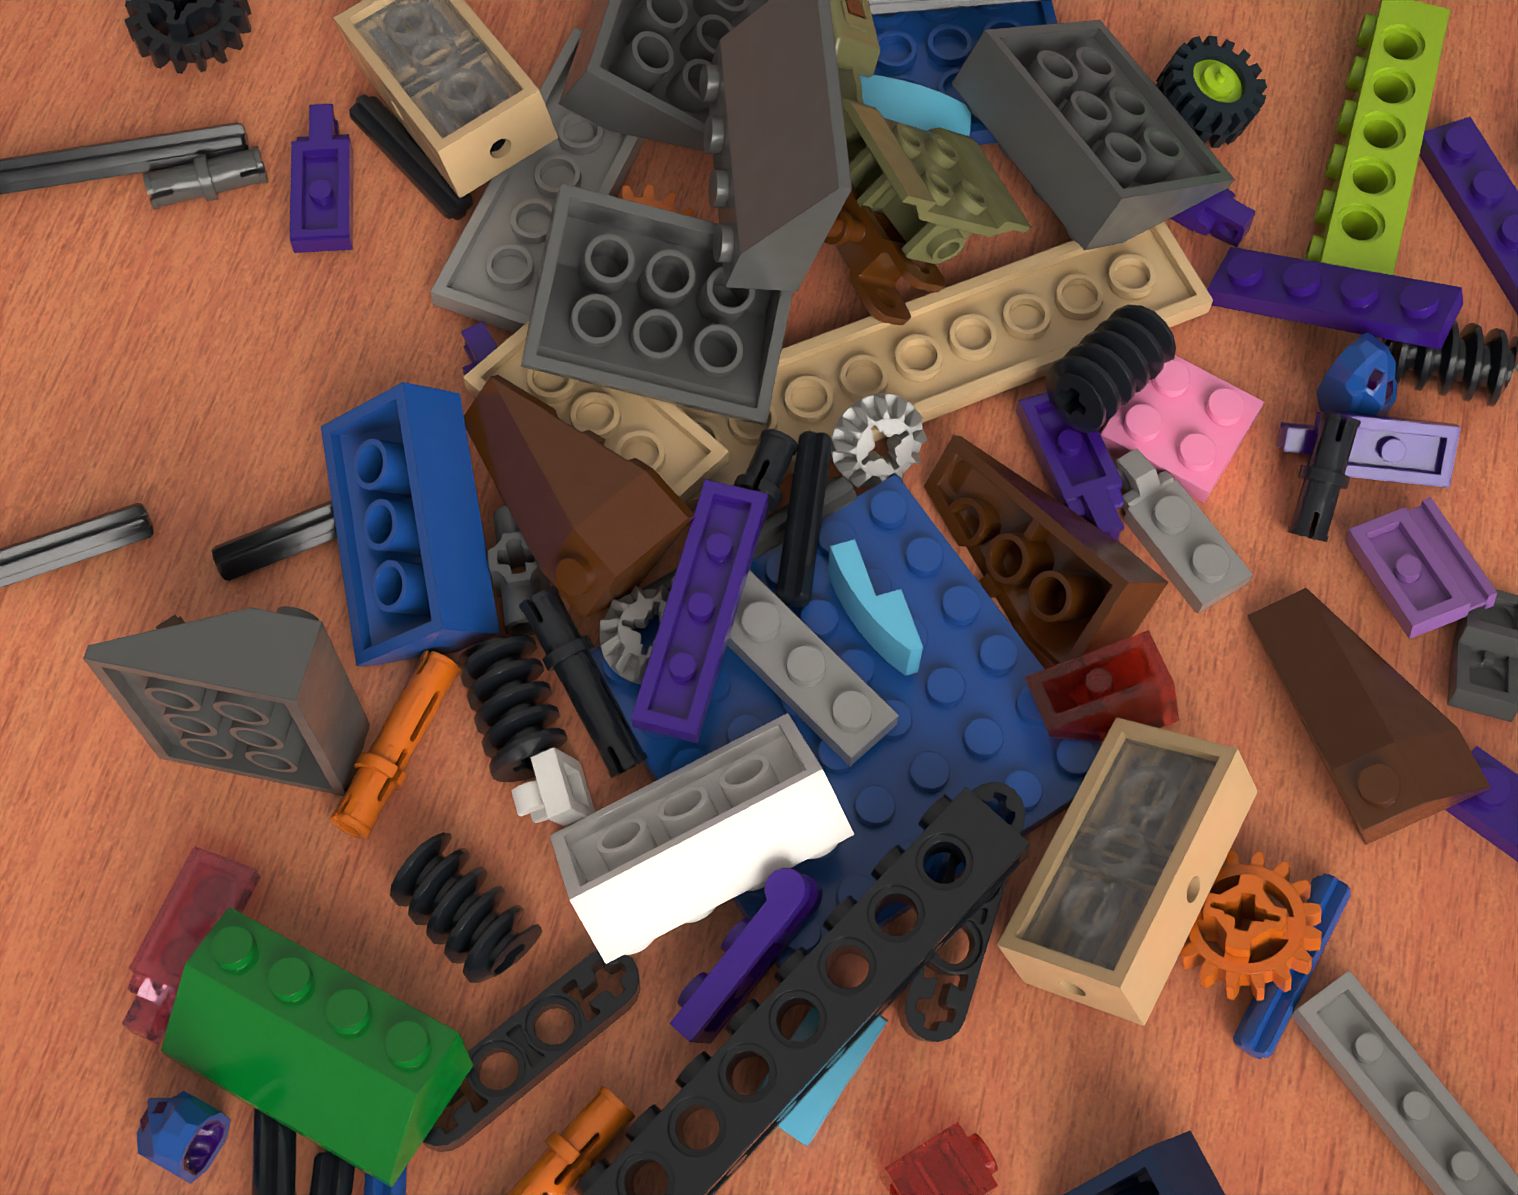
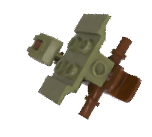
(911, 187)

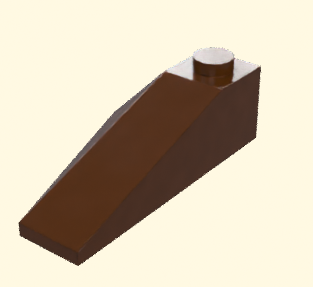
(579, 505)
(1046, 565)
(1372, 729)

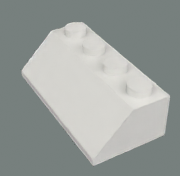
(698, 838)

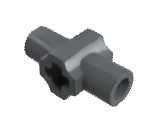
(514, 588)

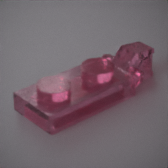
(188, 914)

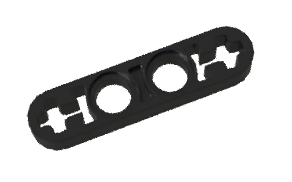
(978, 930)
(534, 1057)

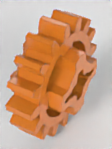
(1268, 934)

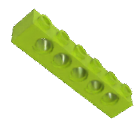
(1381, 137)

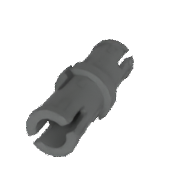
(205, 177)

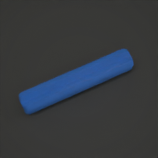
(1268, 1018)

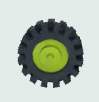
(1213, 89)

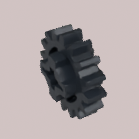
(187, 30)

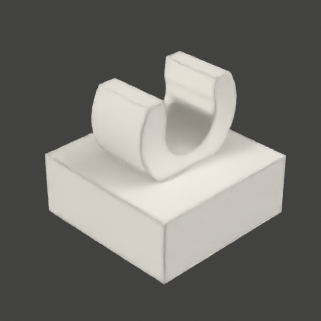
(558, 791)

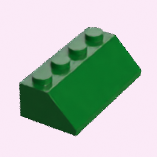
(313, 1046)

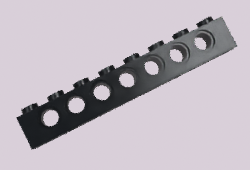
(957, 826)

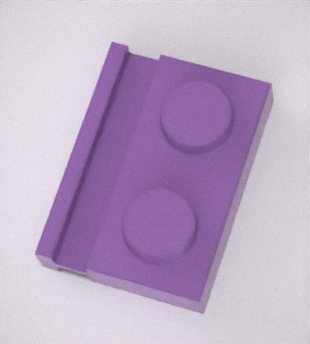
(1420, 568)

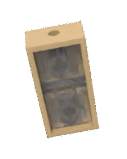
(449, 85)
(1129, 869)

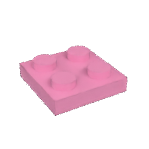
(1184, 425)

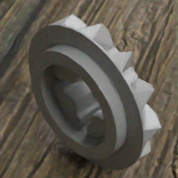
(854, 439)
(618, 642)

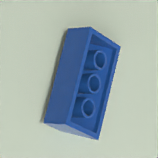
(409, 526)

